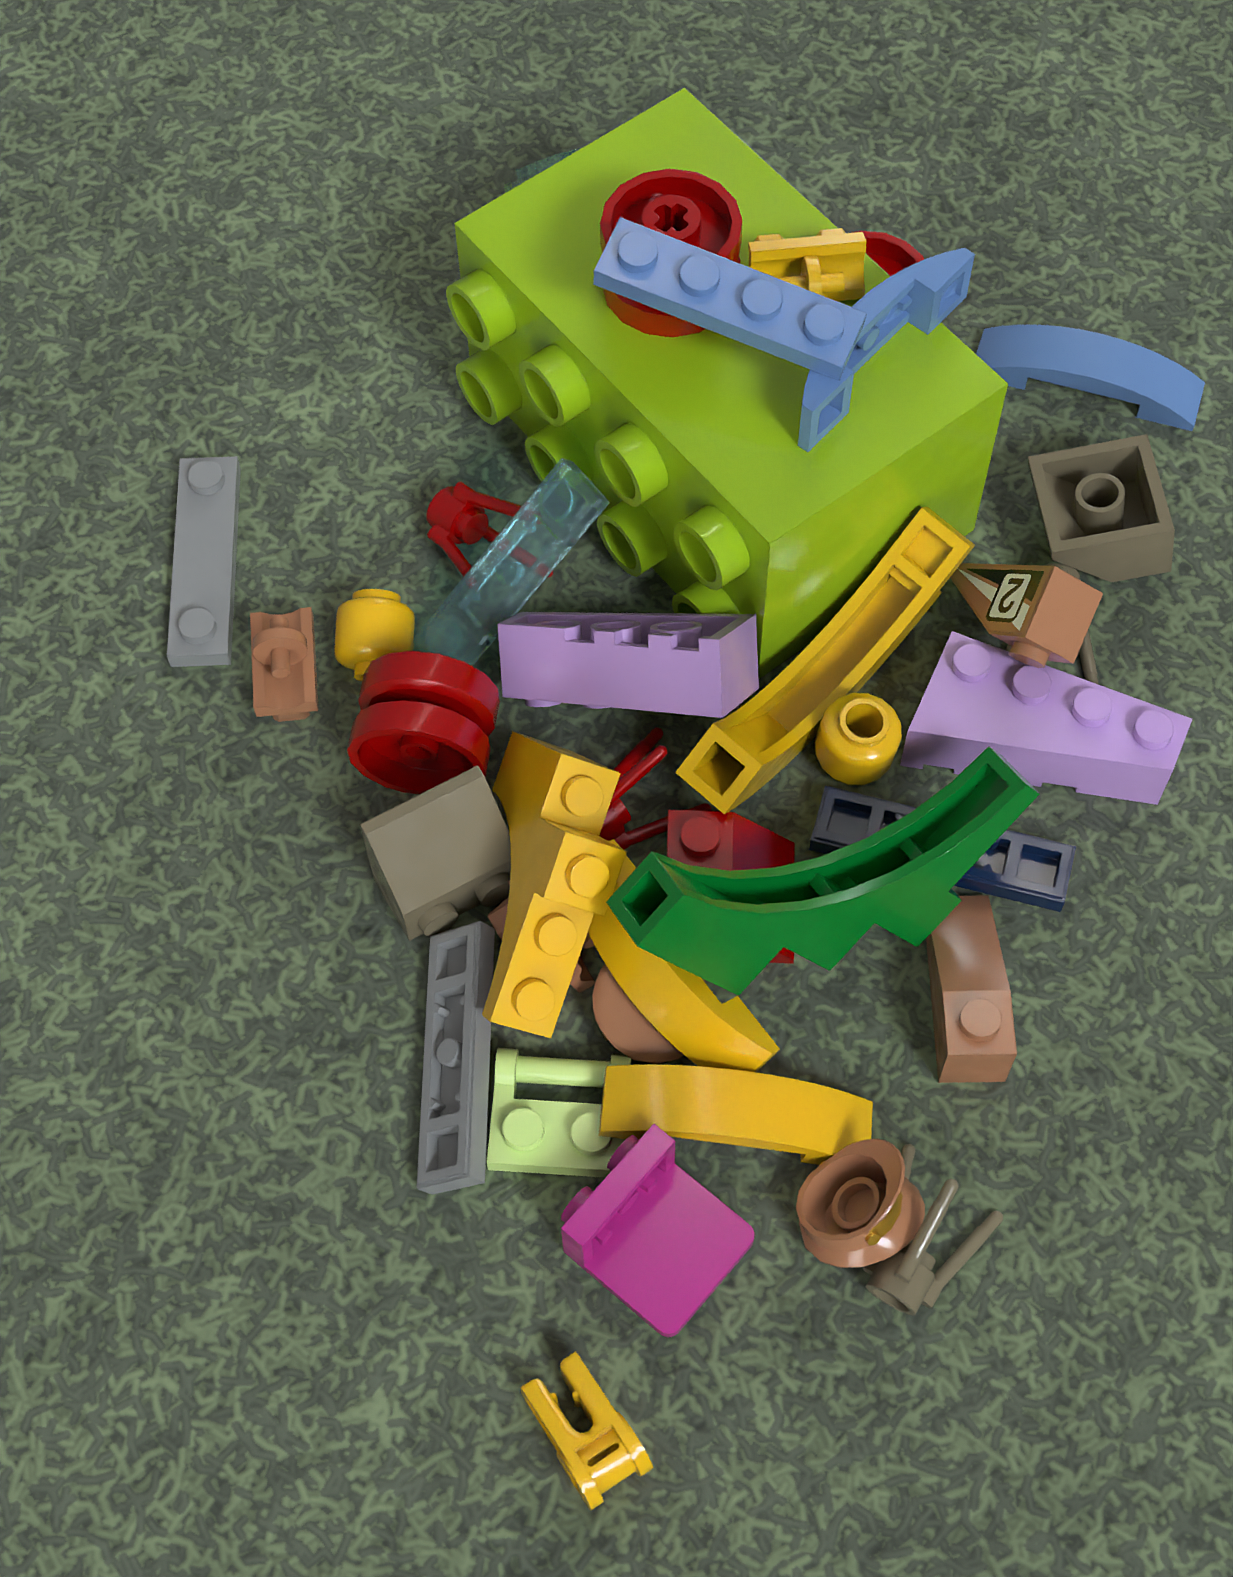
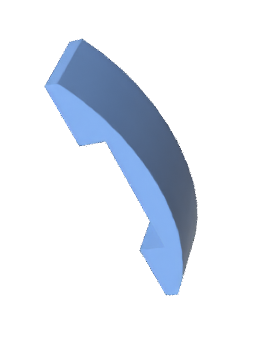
(916, 295)
(1097, 366)

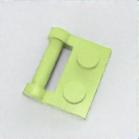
(548, 1134)

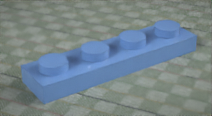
(729, 298)

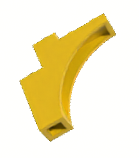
(556, 877)

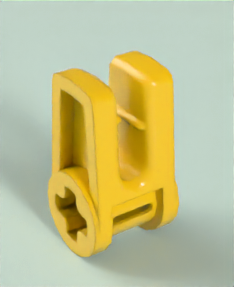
(591, 1458)

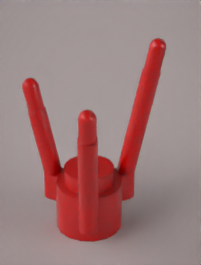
(460, 518)
(632, 770)

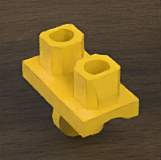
(820, 263)

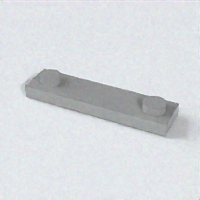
(204, 562)
(456, 1060)

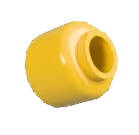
(372, 627)
(858, 738)

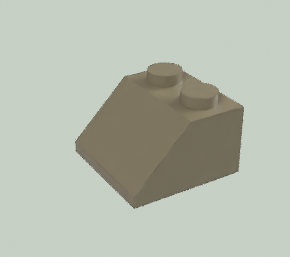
(1105, 509)
(440, 854)

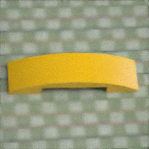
(680, 1001)
(733, 1109)

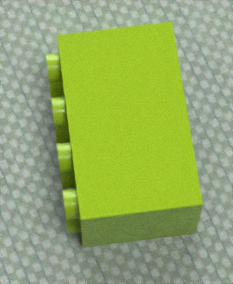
(696, 427)

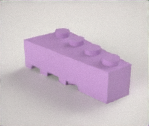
(630, 660)
(1043, 725)

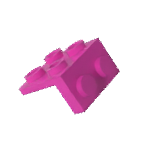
(654, 1233)

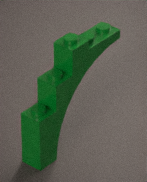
(899, 878)

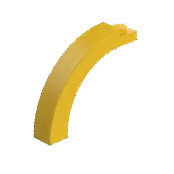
(784, 717)

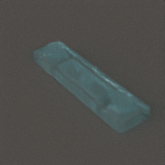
(514, 564)

